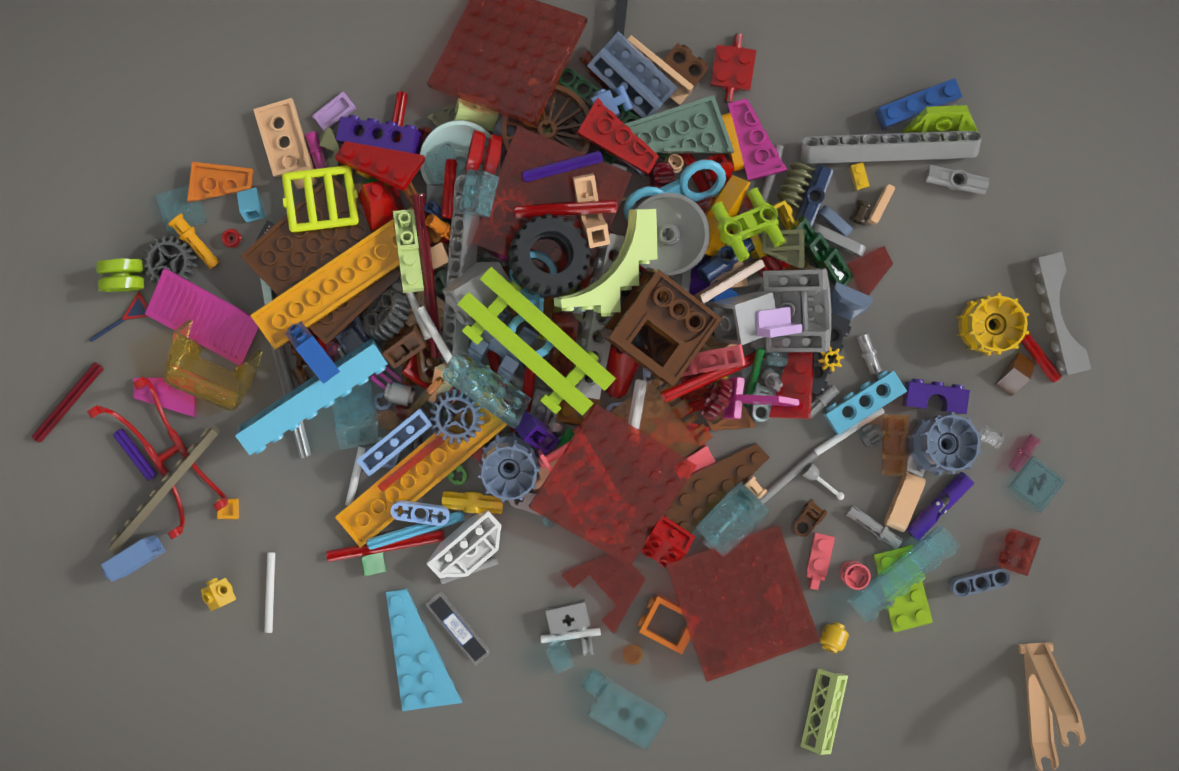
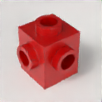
(711, 175)

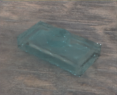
(775, 359)

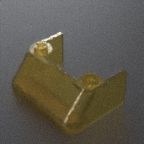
(205, 379)

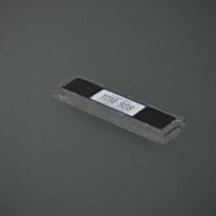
(458, 628)

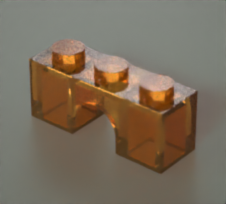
(893, 454)

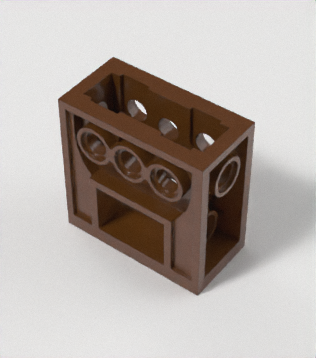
(682, 328)

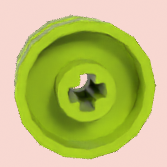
(119, 275)

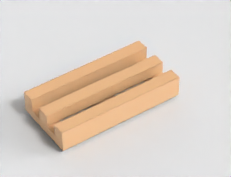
(881, 204)

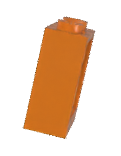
(644, 621)

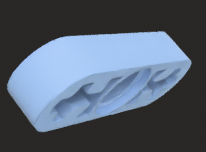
(413, 518)

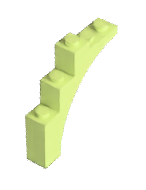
(637, 249)

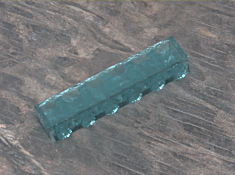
(904, 573)

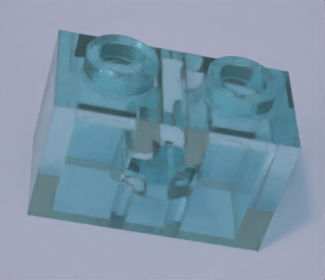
(478, 193)

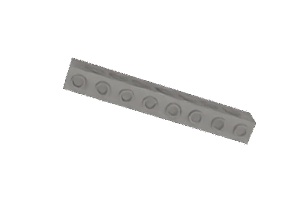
(590, 324)

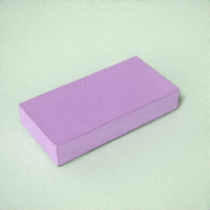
(330, 114)

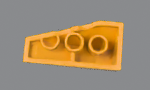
(732, 198)

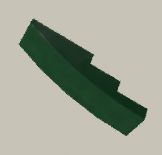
(822, 254)

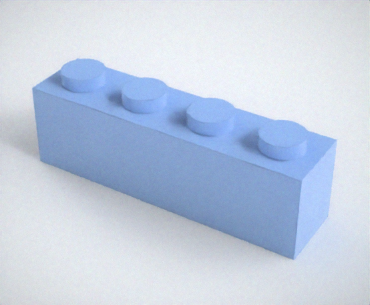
(395, 442)

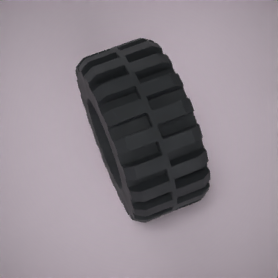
(564, 235)

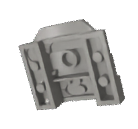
(809, 303)

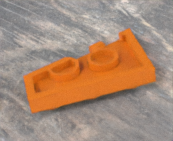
(217, 180)

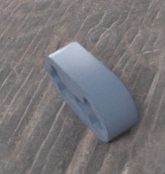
(834, 221)

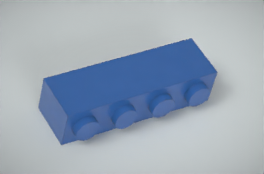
(913, 105)

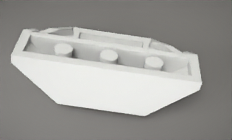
(466, 547)

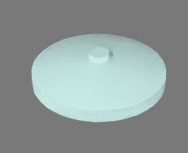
(458, 135)

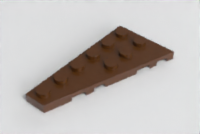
(711, 484)

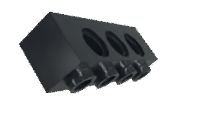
(842, 329)

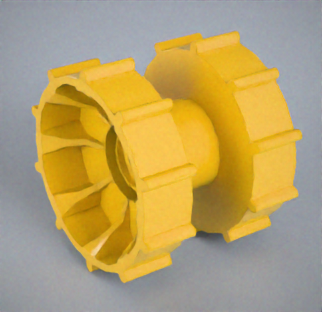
(1009, 320)

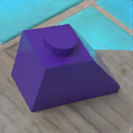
(536, 433)

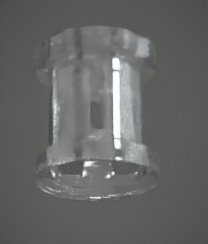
(991, 437)

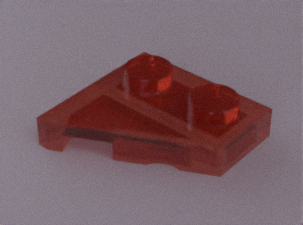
(870, 269)

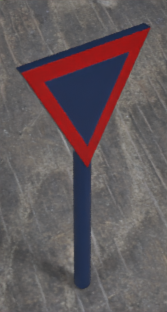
(135, 310)

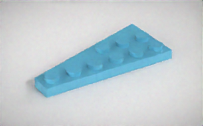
(418, 664)

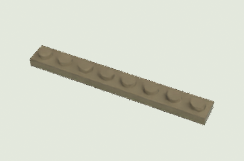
(168, 482)

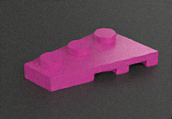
(168, 396)

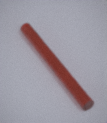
(411, 463)

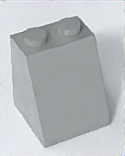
(471, 283)
(739, 316)

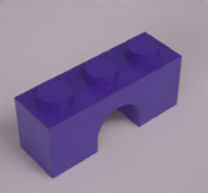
(953, 398)

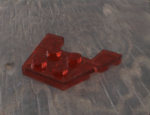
(615, 579)

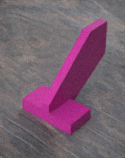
(737, 398)

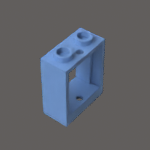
(132, 558)

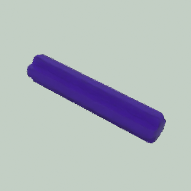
(134, 454)

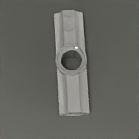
(944, 177)

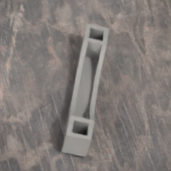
(1070, 354)

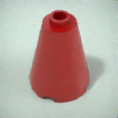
(623, 369)

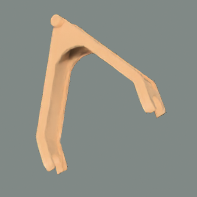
(1046, 696)

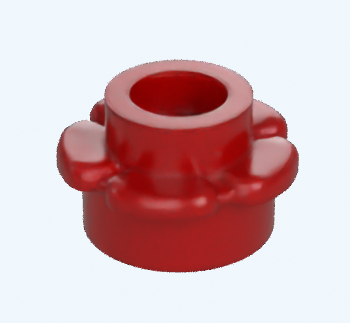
(231, 233)

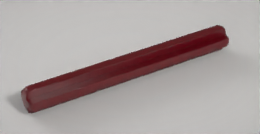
(67, 402)

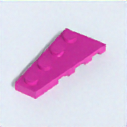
(757, 151)

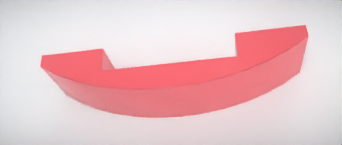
(716, 359)

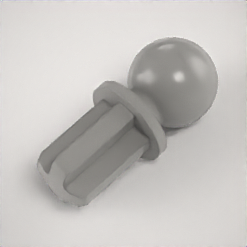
(771, 379)

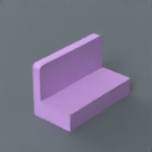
(776, 323)

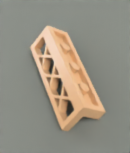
(684, 87)

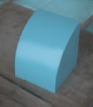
(250, 205)

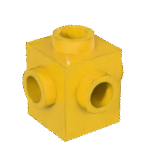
(217, 593)

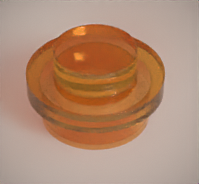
(387, 419)
(632, 654)

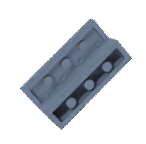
(625, 65)

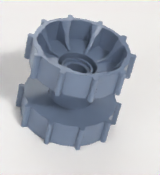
(510, 362)
(961, 444)
(504, 482)

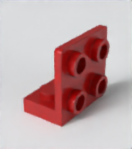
(667, 542)

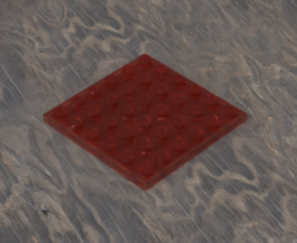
(508, 55)
(533, 151)
(612, 484)
(742, 604)

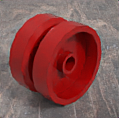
(487, 155)

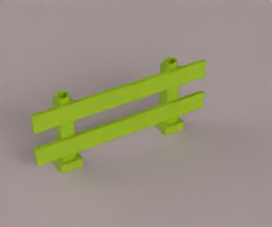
(562, 386)

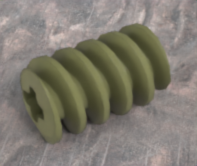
(794, 183)

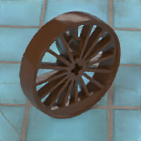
(583, 146)

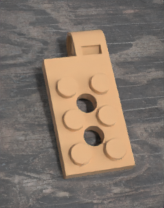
(296, 155)

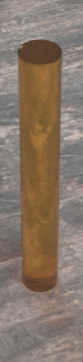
(425, 396)

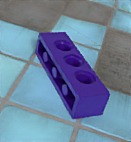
(350, 126)

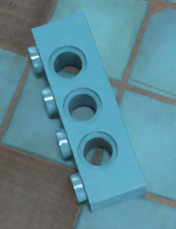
(893, 389)

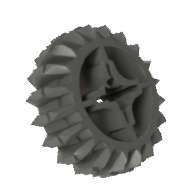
(160, 249)
(386, 315)

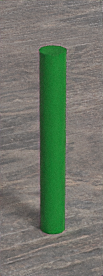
(754, 372)

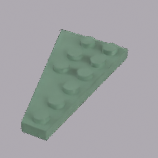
(685, 129)

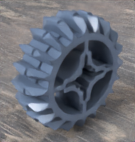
(463, 423)

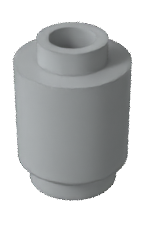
(399, 394)

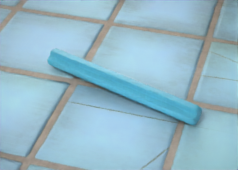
(411, 531)

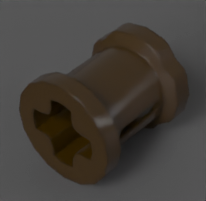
(861, 212)

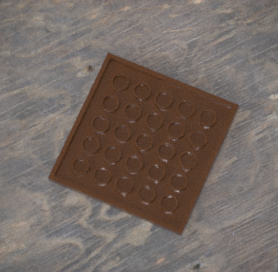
(289, 257)

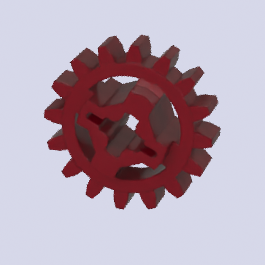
(716, 399)

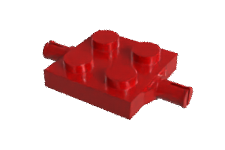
(733, 68)

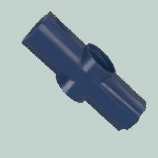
(819, 185)
(717, 265)

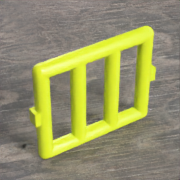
(313, 224)

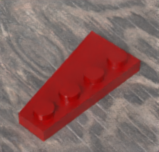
(611, 135)
(384, 164)

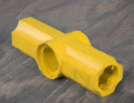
(472, 502)

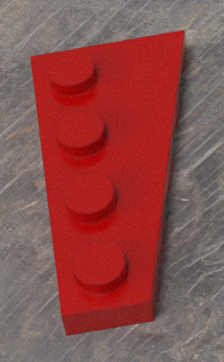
(797, 384)

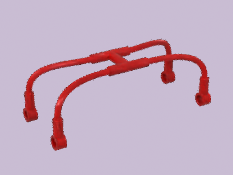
(158, 459)

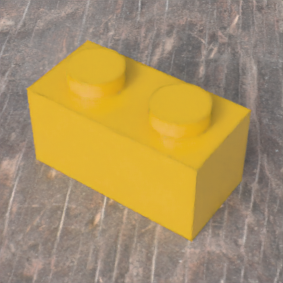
(859, 176)

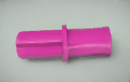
(316, 150)

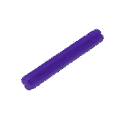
(562, 166)

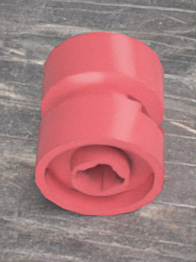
(855, 575)

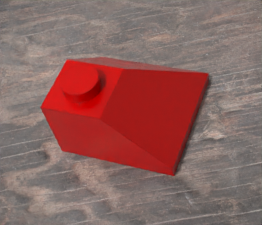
(379, 202)

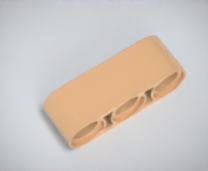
(904, 502)

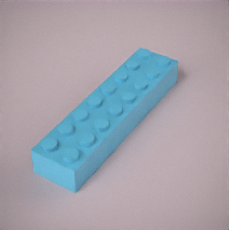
(309, 397)

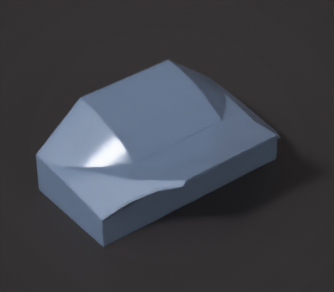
(848, 302)

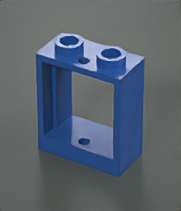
(311, 352)

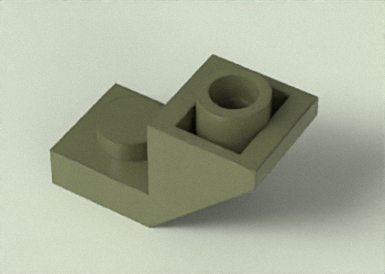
(328, 142)

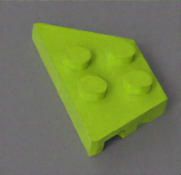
(942, 120)

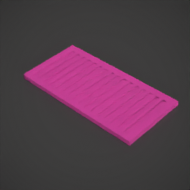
(214, 321)

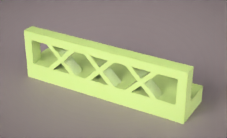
(830, 714)

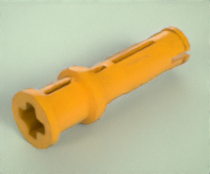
(188, 234)

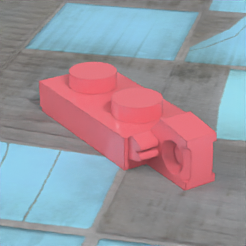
(819, 559)

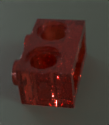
(1024, 553)

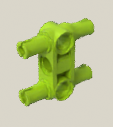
(748, 224)

